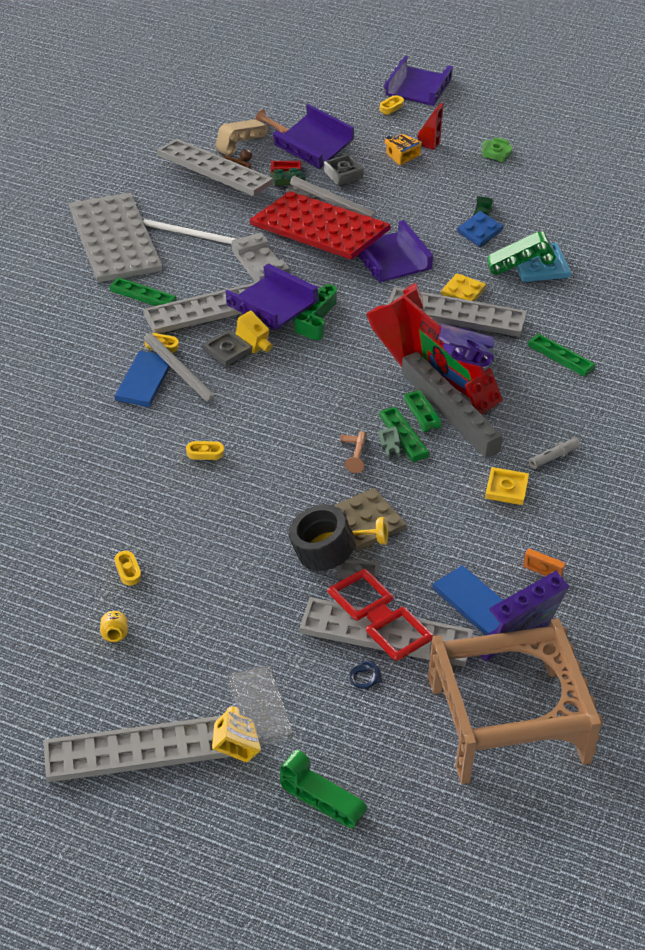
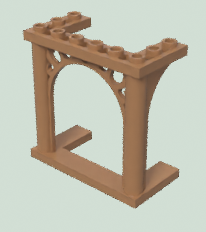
(558, 657)

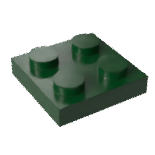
(284, 177)

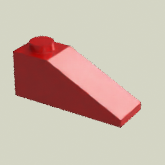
(431, 131)

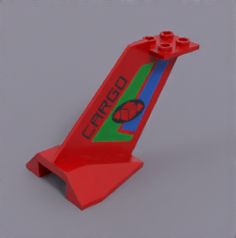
(408, 329)

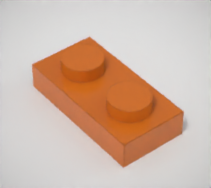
(542, 563)

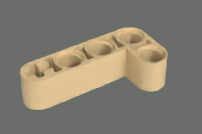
(235, 132)

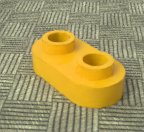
(391, 104)
(169, 342)
(205, 450)
(127, 568)

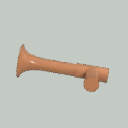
(263, 118)
(355, 464)

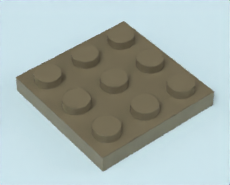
(364, 511)

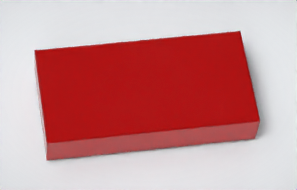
(285, 165)

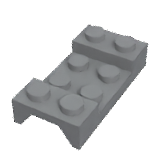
(254, 254)

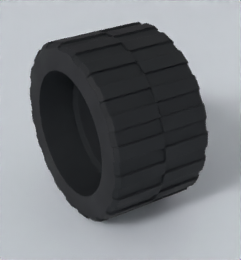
(326, 553)

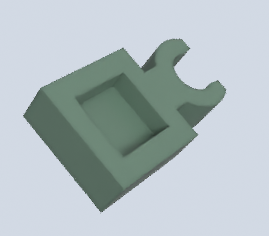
(390, 441)

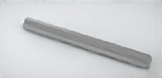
(331, 197)
(178, 367)

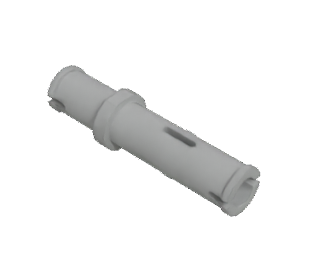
(561, 449)

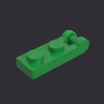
(422, 410)

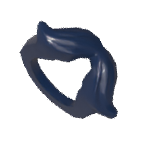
(366, 665)

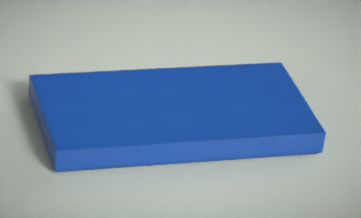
(142, 379)
(469, 598)

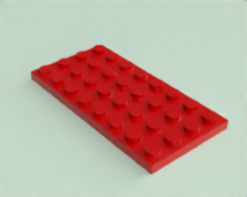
(320, 224)

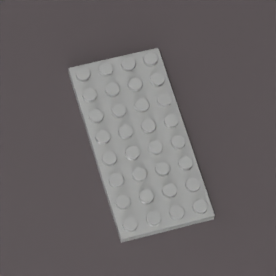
(114, 237)

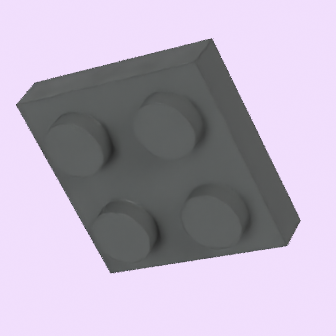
(227, 347)

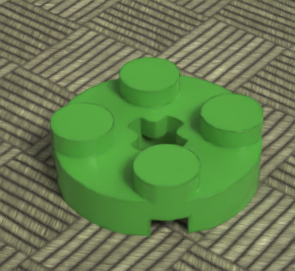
(496, 149)

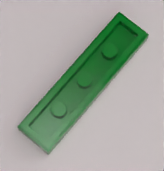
(141, 292)
(561, 355)
(408, 439)

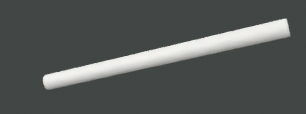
(187, 231)

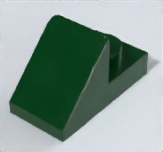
(484, 205)

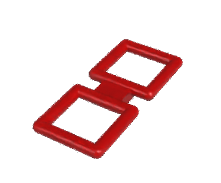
(380, 614)

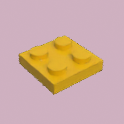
(463, 288)
(507, 486)

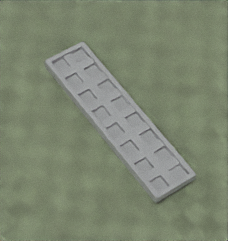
(215, 167)
(191, 311)
(470, 313)
(332, 622)
(130, 749)

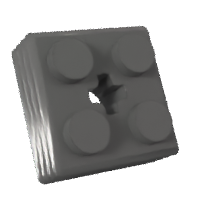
(343, 170)

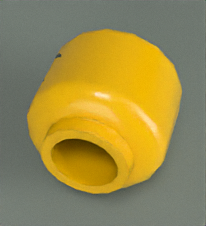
(114, 626)

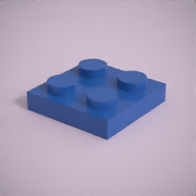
(480, 229)

